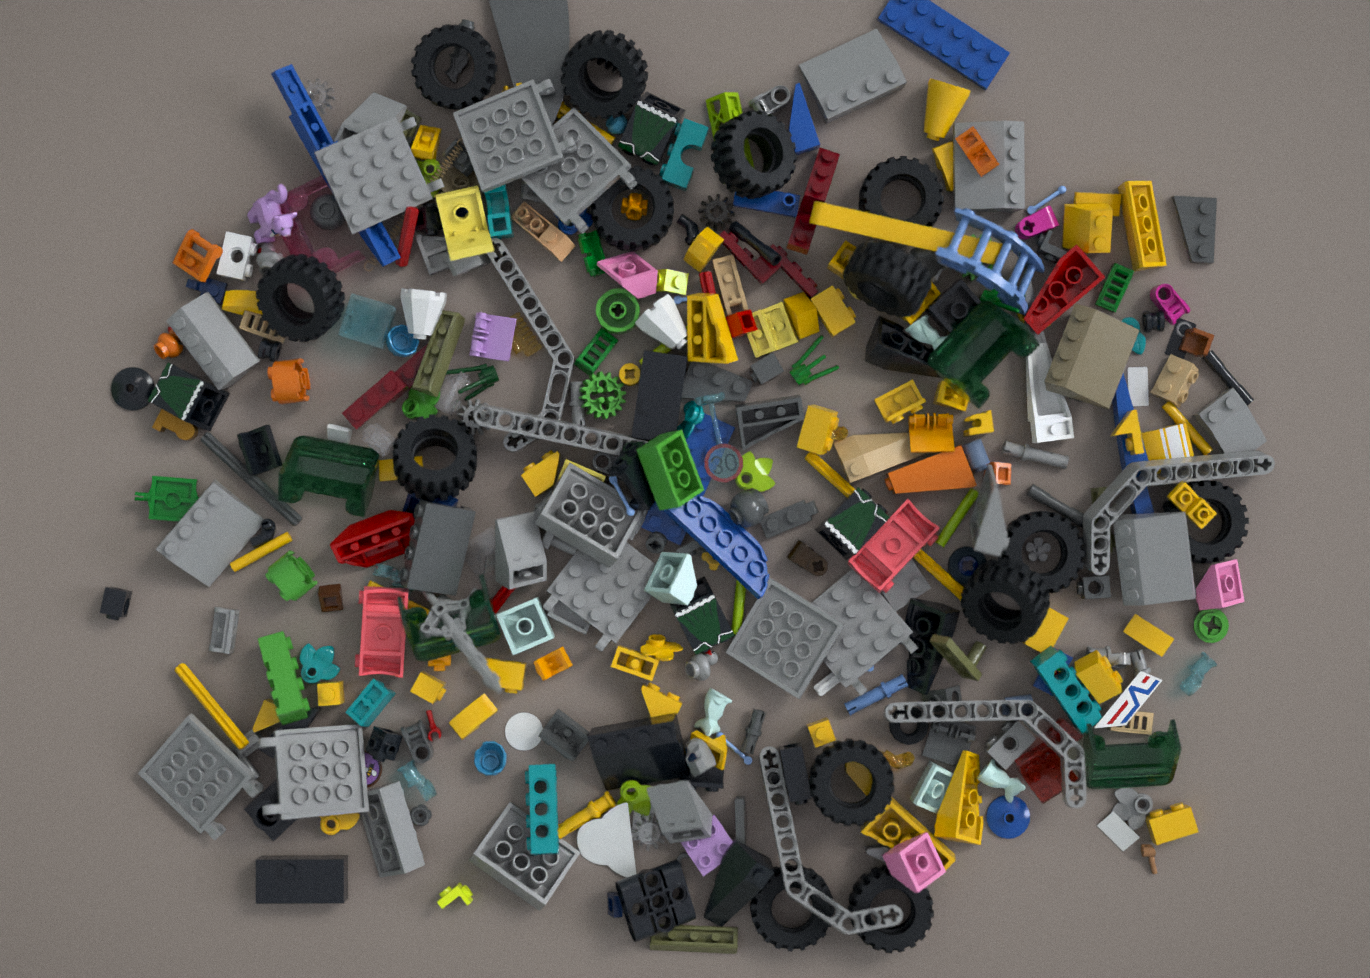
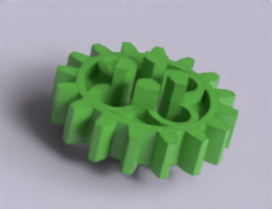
(609, 385)

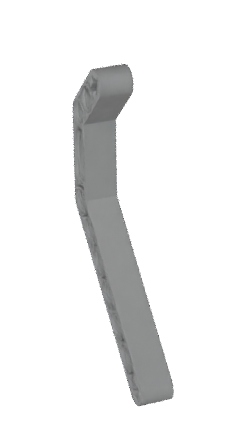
(543, 333)
(1098, 555)
(1015, 713)
(793, 854)

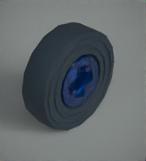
(964, 554)

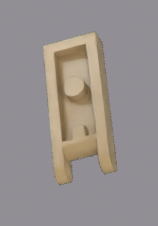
(729, 283)

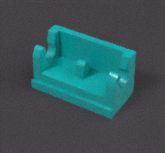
(370, 703)

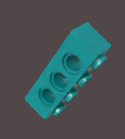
(1045, 665)
(550, 844)

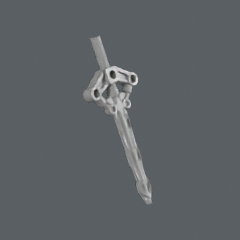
(454, 630)

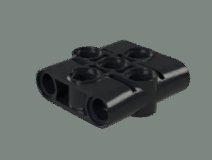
(635, 890)

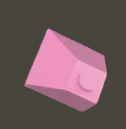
(631, 273)
(1220, 586)
(915, 862)

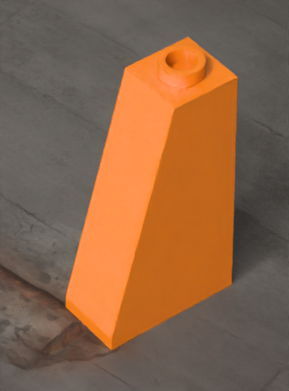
(933, 473)

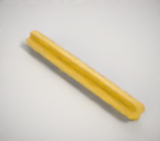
(211, 706)

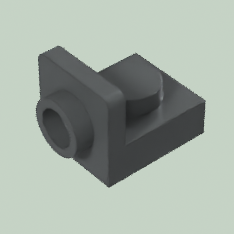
(463, 161)

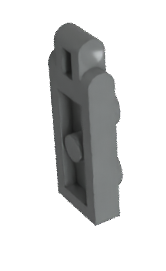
(788, 518)

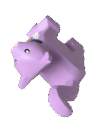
(268, 214)

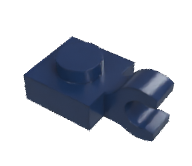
(215, 288)

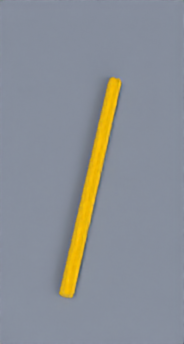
(921, 557)

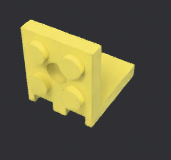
(466, 234)

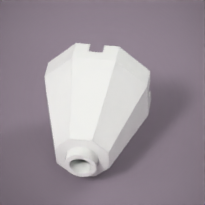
(422, 310)
(664, 324)

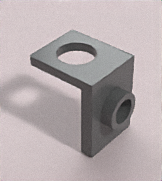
(942, 695)

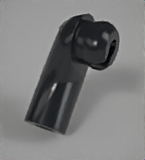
(691, 228)
(266, 535)

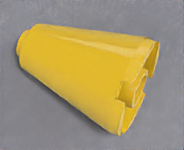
(942, 107)

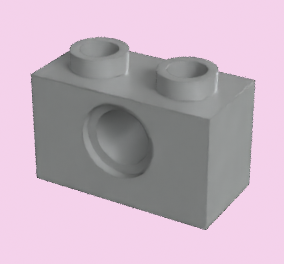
(1006, 756)

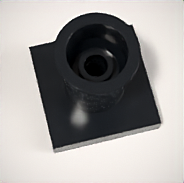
(268, 823)

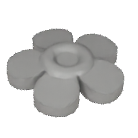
(1038, 549)

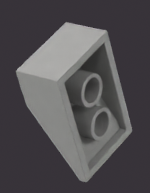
(1230, 423)

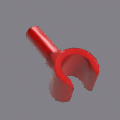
(432, 725)

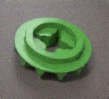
(1219, 620)

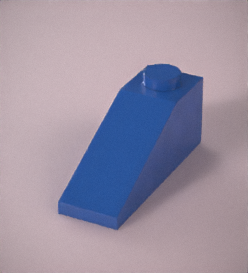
(801, 124)

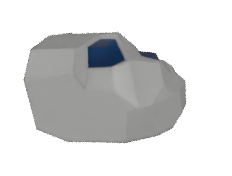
(699, 756)

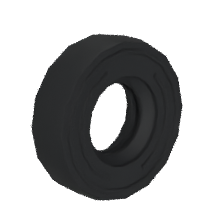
(911, 738)

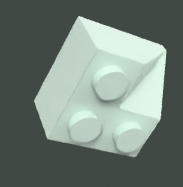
(672, 579)
(525, 626)

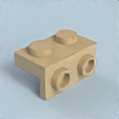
(1175, 380)

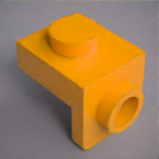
(552, 663)

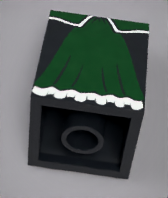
(650, 128)
(188, 397)
(853, 523)
(703, 619)

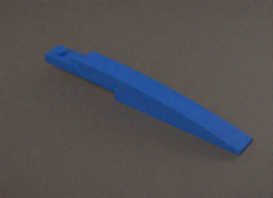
(316, 137)
(1122, 404)

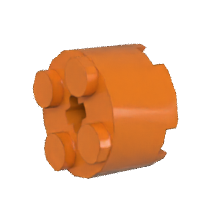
(289, 381)

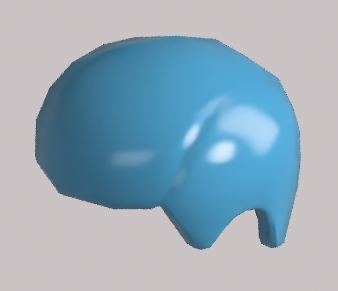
(401, 342)
(490, 758)

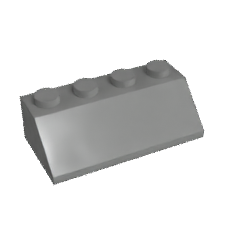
(213, 341)
(391, 831)

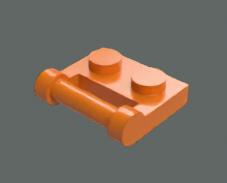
(194, 262)

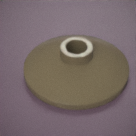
(455, 180)

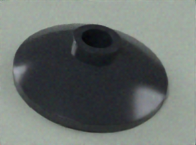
(142, 384)

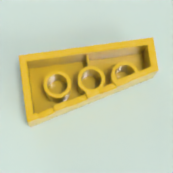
(899, 826)

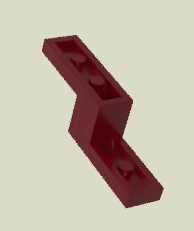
(815, 191)
(763, 270)
(387, 389)

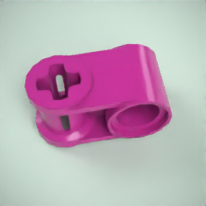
(1038, 222)
(1170, 303)

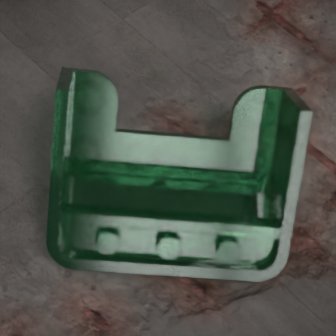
(979, 348)
(329, 470)

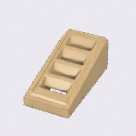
(245, 323)
(1139, 730)

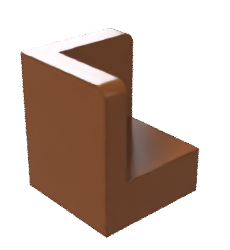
(1196, 342)

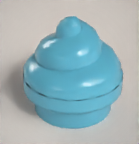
(617, 125)

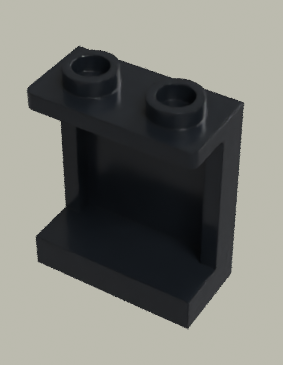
(632, 473)

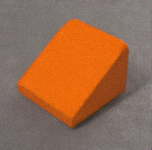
(1002, 472)

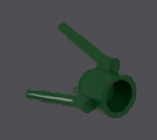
(487, 378)

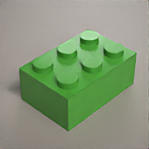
(670, 470)

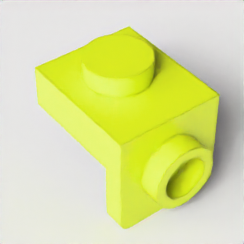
(672, 281)
(449, 895)

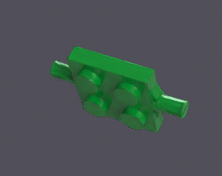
(169, 497)

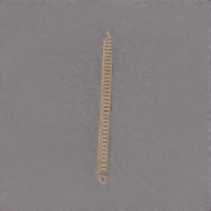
(433, 177)

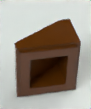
(330, 597)

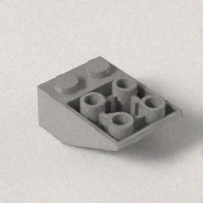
(370, 113)
(519, 551)
(680, 812)

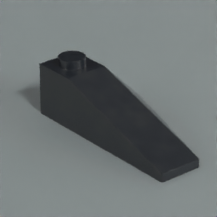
(925, 620)

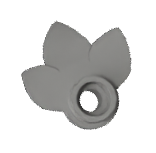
(1128, 808)

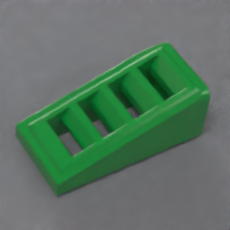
(1121, 290)
(583, 365)

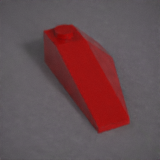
(1067, 283)

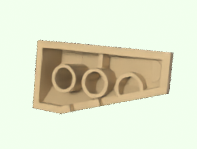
(872, 453)

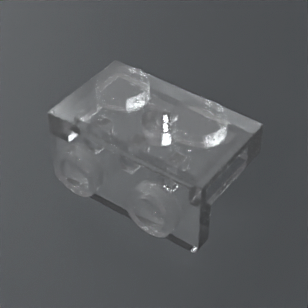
(449, 397)

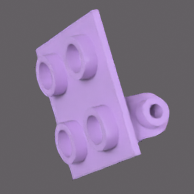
(492, 337)
(708, 852)

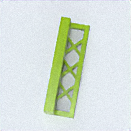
(730, 108)

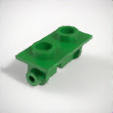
(591, 245)

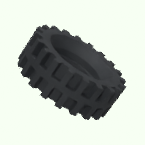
(788, 937)

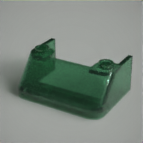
(480, 623)
(1131, 763)

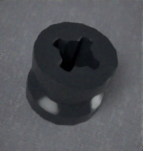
(1153, 321)
(269, 349)

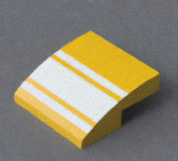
(1168, 443)

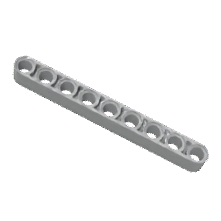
(557, 434)

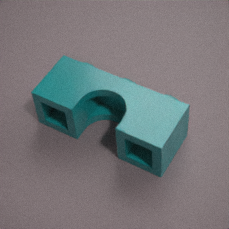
(689, 136)
(499, 213)

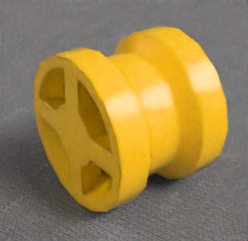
(631, 373)

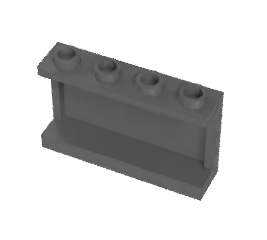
(437, 547)

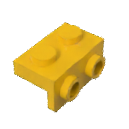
(900, 401)

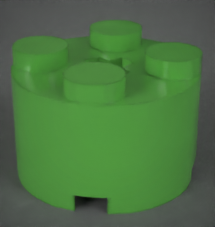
(610, 301)
(291, 576)

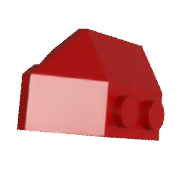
(374, 539)

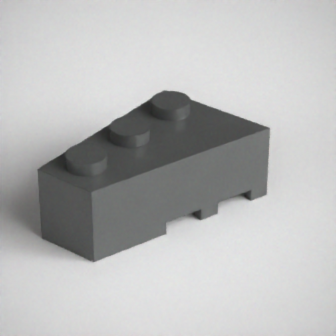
(767, 417)

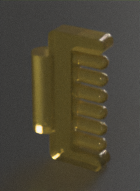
(519, 343)

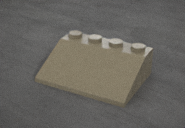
(1091, 357)

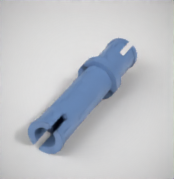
(876, 694)

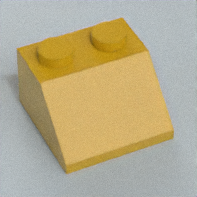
(1088, 227)

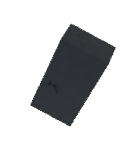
(953, 306)
(659, 394)
(301, 879)

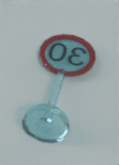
(722, 461)

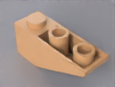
(543, 231)

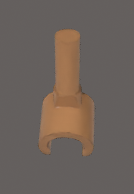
(1148, 851)

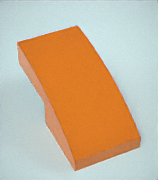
(977, 151)

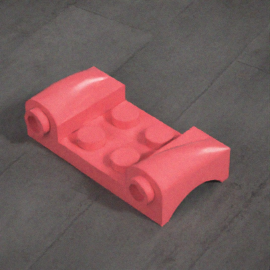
(893, 546)
(381, 632)

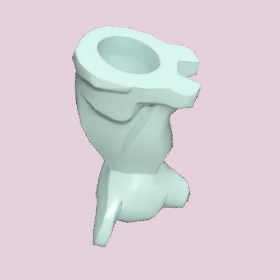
(925, 333)
(714, 708)
(998, 778)

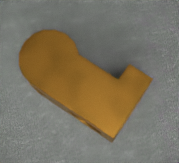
(182, 429)

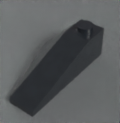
(896, 350)
(739, 879)

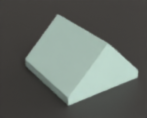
(931, 787)

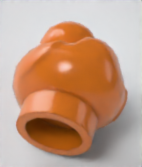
(168, 345)

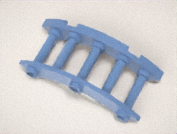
(992, 278)

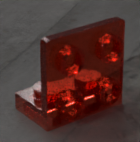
(1042, 771)

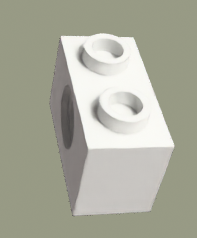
(233, 244)

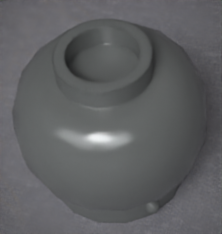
(326, 212)
(748, 508)

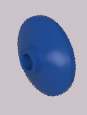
(997, 814)

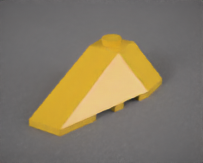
(959, 811)

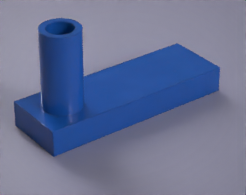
(775, 203)

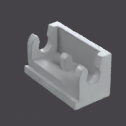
(224, 630)

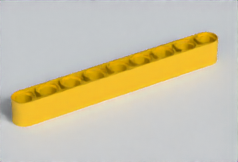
(897, 231)

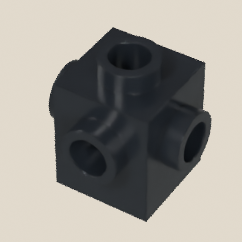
(429, 219)
(383, 744)

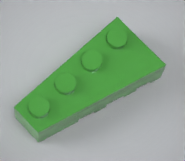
(283, 678)

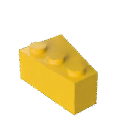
(708, 330)

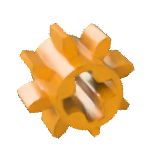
(634, 206)
(440, 663)

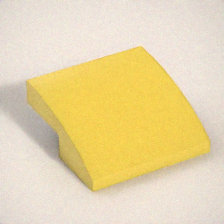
(773, 332)

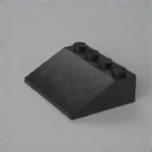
(639, 751)

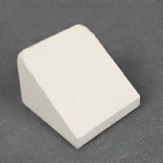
(339, 433)

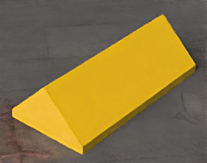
(1142, 225)

